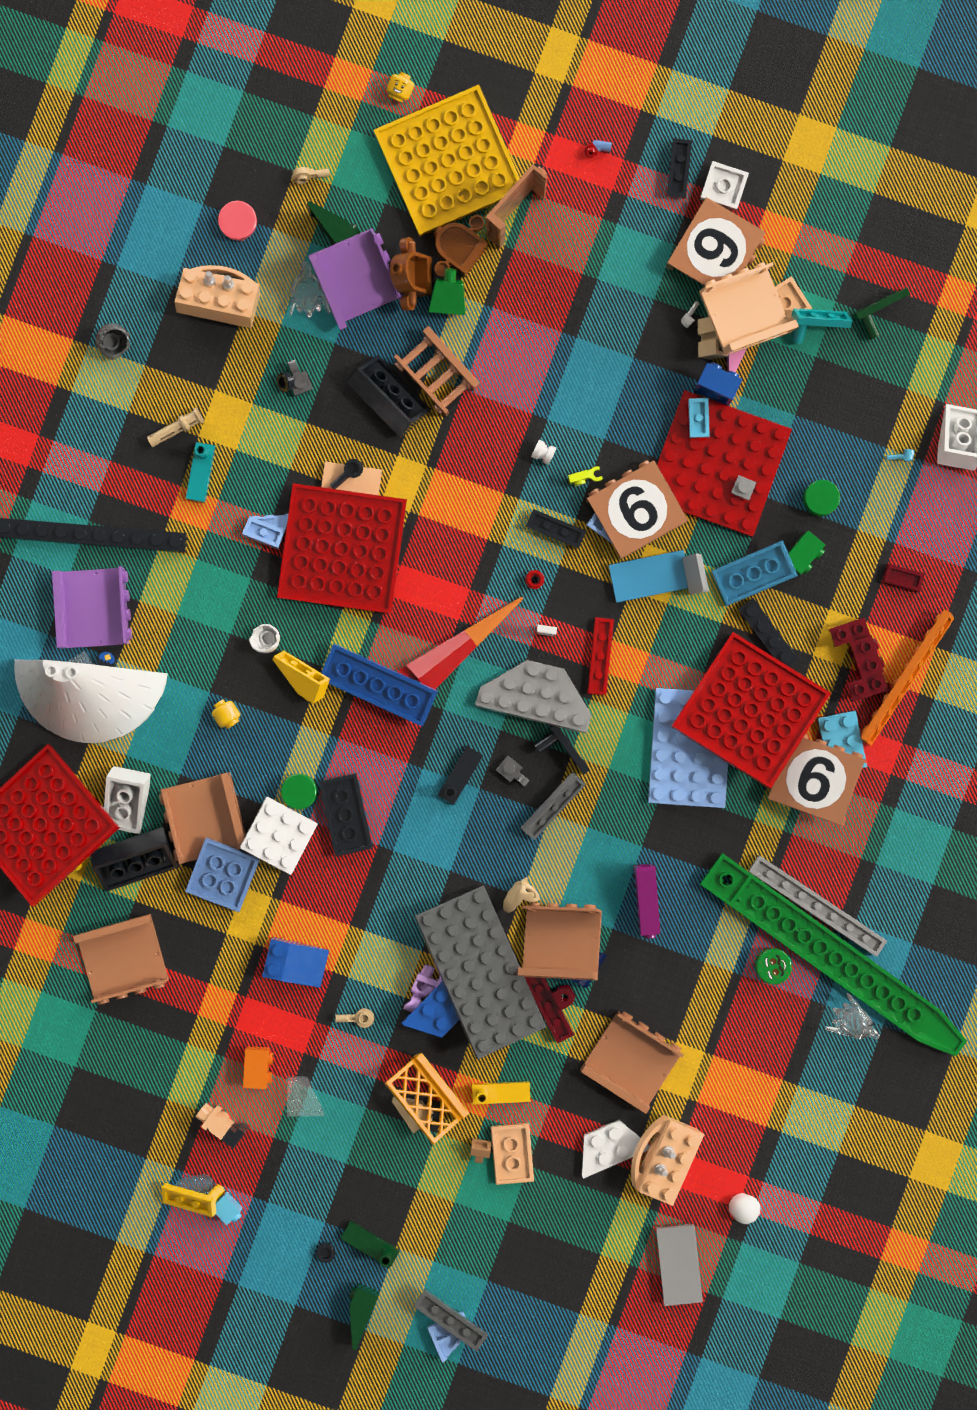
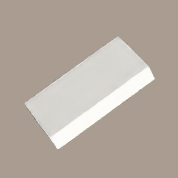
(546, 630)

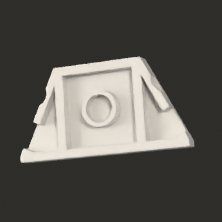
(608, 1147)

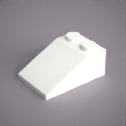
(958, 438)
(127, 797)

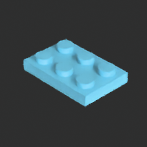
(842, 731)

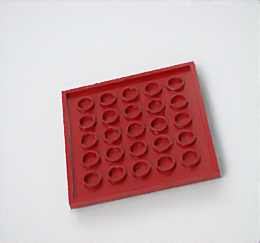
(706, 469)
(342, 548)
(751, 710)
(48, 825)

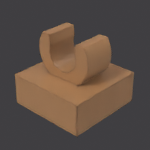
(480, 1149)

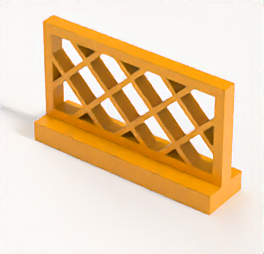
(441, 1091)

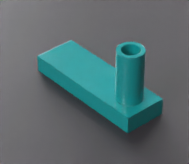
(817, 318)
(200, 472)

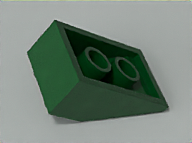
(332, 225)

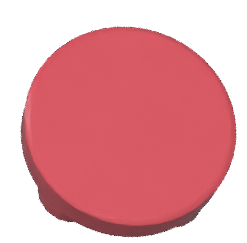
(237, 220)

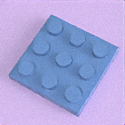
(222, 874)

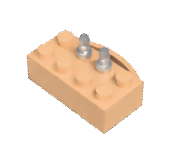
(217, 296)
(666, 1158)

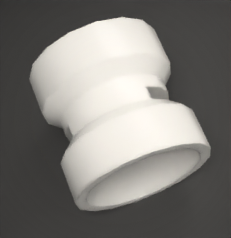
(544, 452)

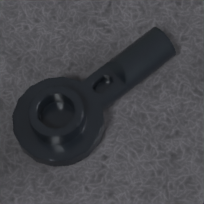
(353, 468)

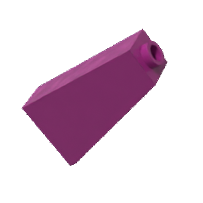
(647, 900)

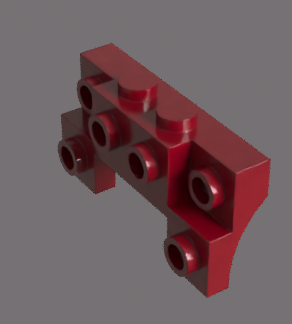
(864, 657)

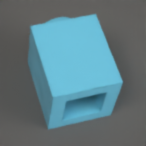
(228, 1208)

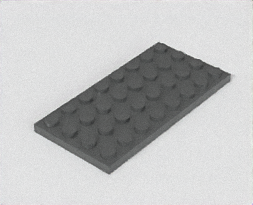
(480, 972)

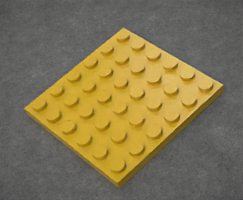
(448, 160)

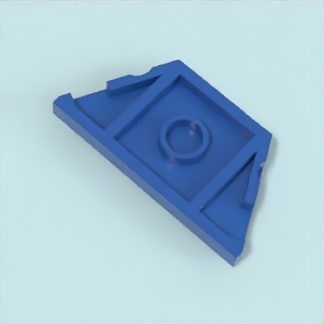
(434, 1013)

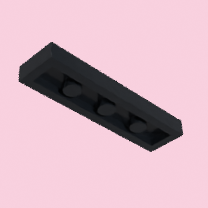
(767, 633)

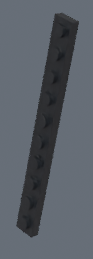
(93, 535)

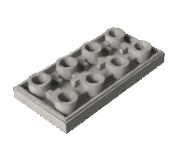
(679, 1264)

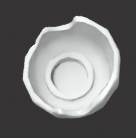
(265, 638)
(744, 1208)

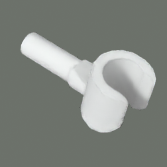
(687, 320)

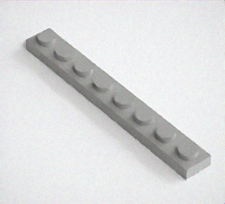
(817, 905)

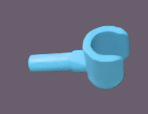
(907, 455)

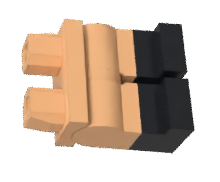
(221, 1125)

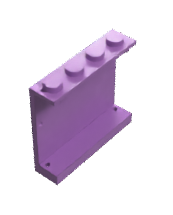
(355, 276)
(91, 608)

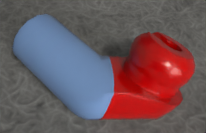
(597, 146)

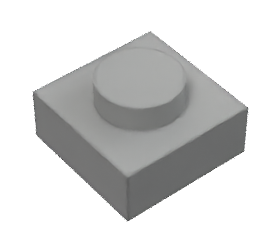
(743, 488)

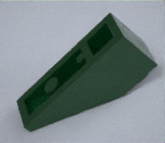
(361, 1307)

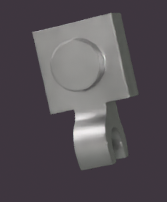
(301, 380)
(511, 769)

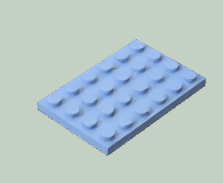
(679, 767)

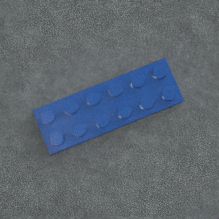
(379, 685)

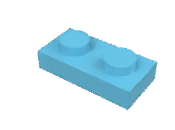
(698, 418)

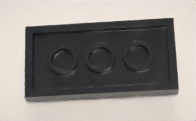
(345, 814)

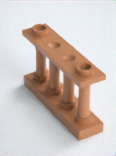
(442, 353)

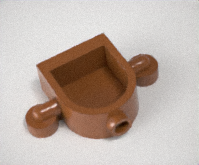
(459, 246)
(411, 274)

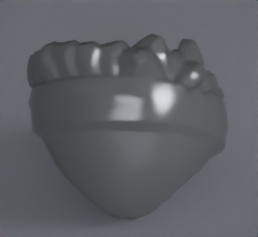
(112, 340)

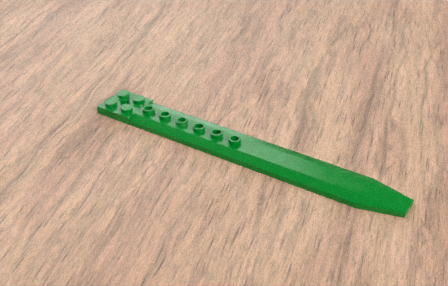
(833, 956)

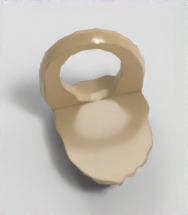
(518, 893)

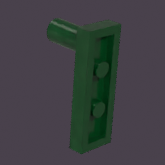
(865, 313)
(370, 1244)

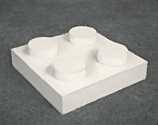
(724, 185)

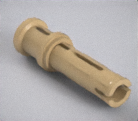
(183, 423)

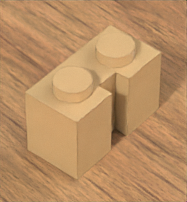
(709, 347)

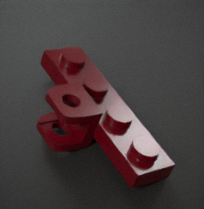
(551, 1006)

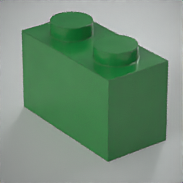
(805, 551)

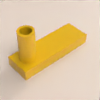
(501, 1092)
(192, 1200)

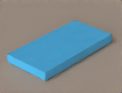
(754, 573)
(648, 576)

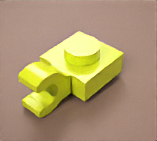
(580, 477)

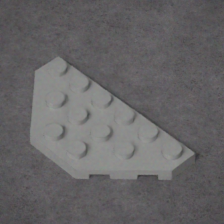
(537, 694)

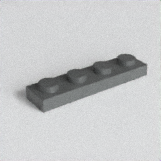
(553, 806)
(450, 1320)

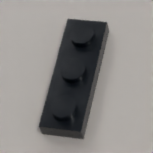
(679, 168)
(555, 529)

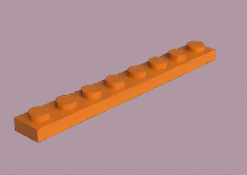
(910, 672)

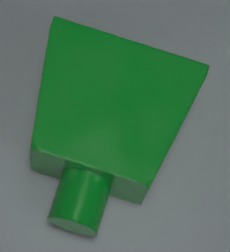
(448, 295)

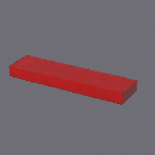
(600, 656)

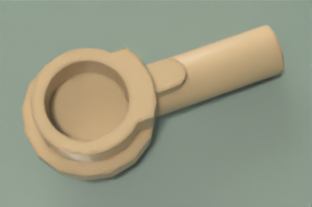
(302, 174)
(363, 1018)

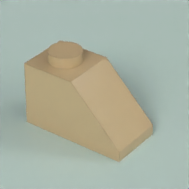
(422, 1114)

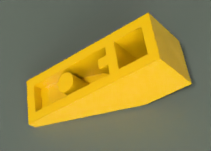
(303, 678)

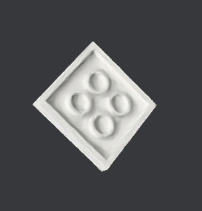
(278, 835)

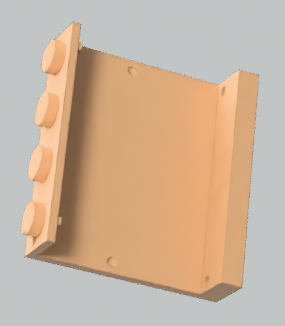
(745, 309)

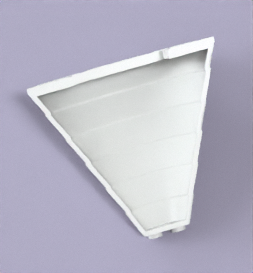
(86, 699)

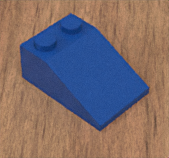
(295, 962)

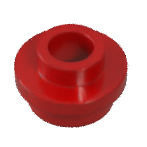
(540, 579)

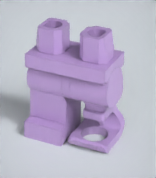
(422, 987)

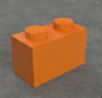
(257, 1067)

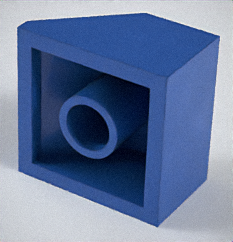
(718, 384)

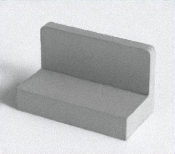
(695, 574)

